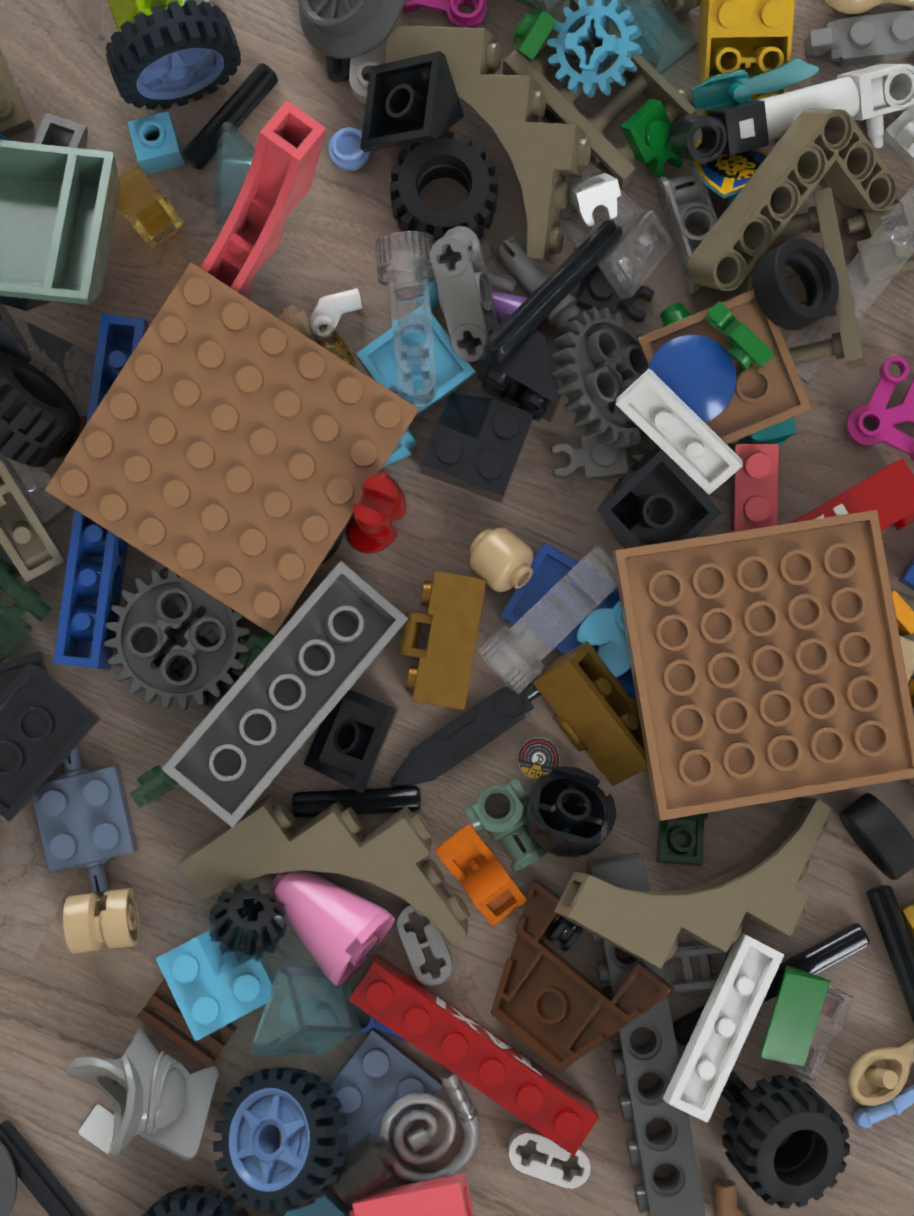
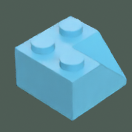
(214, 986)

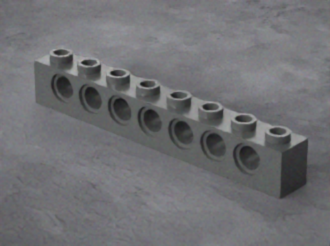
(681, 1191)

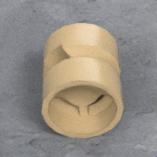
(96, 920)

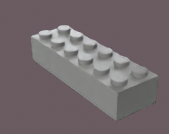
(285, 694)

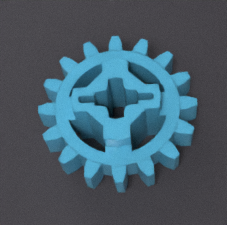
(612, 48)

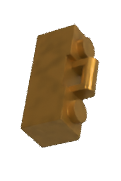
(454, 618)
(595, 712)

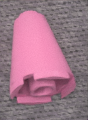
(331, 921)

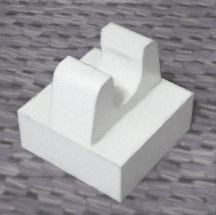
(901, 135)
(593, 192)

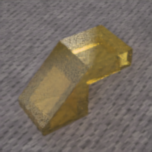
(147, 208)

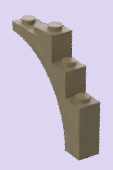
(512, 107)
(329, 843)
(710, 912)

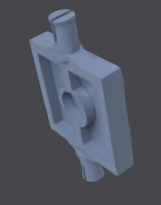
(84, 820)

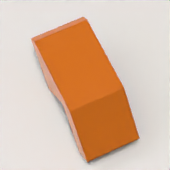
(481, 875)

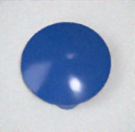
(697, 373)

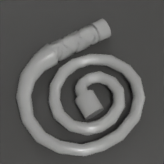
(420, 1138)

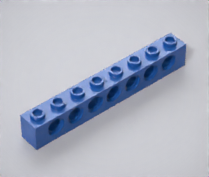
(94, 553)

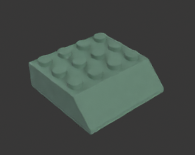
(55, 220)

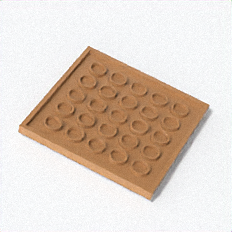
(232, 449)
(766, 664)

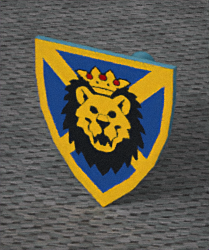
(729, 173)

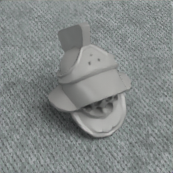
(151, 1096)

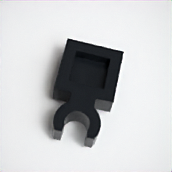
(598, 293)

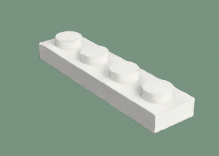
(723, 1027)

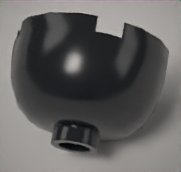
(569, 812)

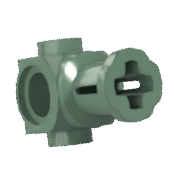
(508, 824)

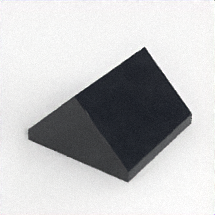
(409, 102)
(351, 740)

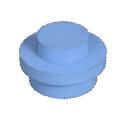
(346, 151)

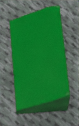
(794, 1017)

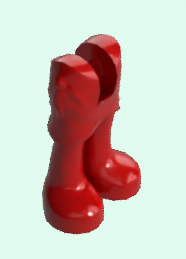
(378, 505)

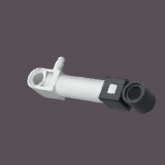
(754, 123)

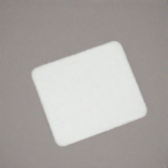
(99, 1128)

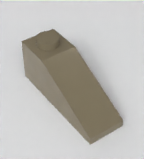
(23, 529)

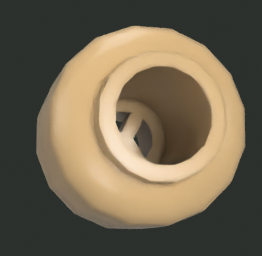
(501, 559)

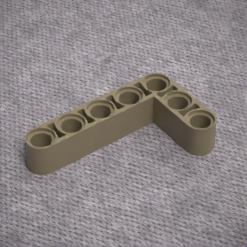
(814, 148)

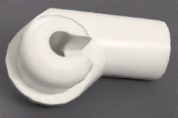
(330, 309)

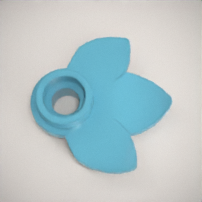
(607, 631)

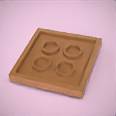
(760, 396)

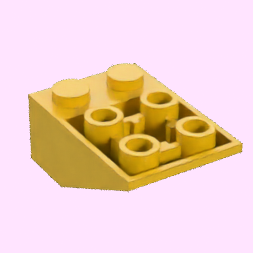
(744, 37)

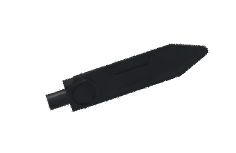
(465, 736)

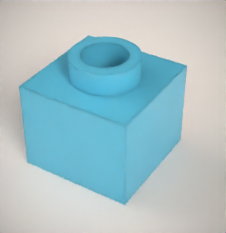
(157, 154)

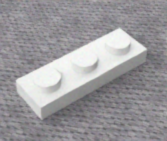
(679, 431)

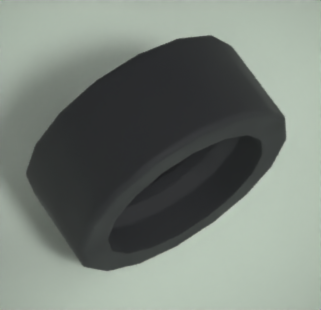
(815, 273)
(879, 835)

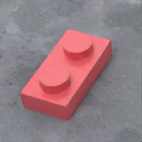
(755, 487)

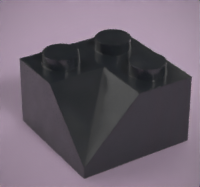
(477, 444)
(656, 504)

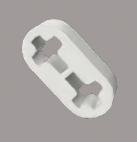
(544, 1167)

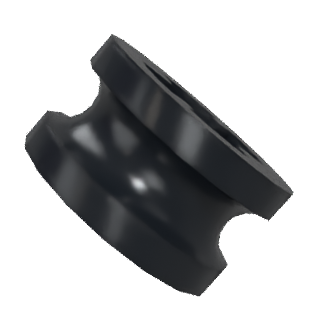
(565, 933)

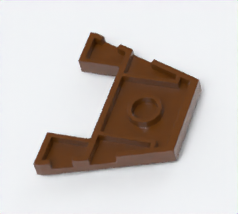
(553, 1002)

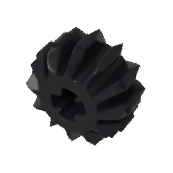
(247, 922)

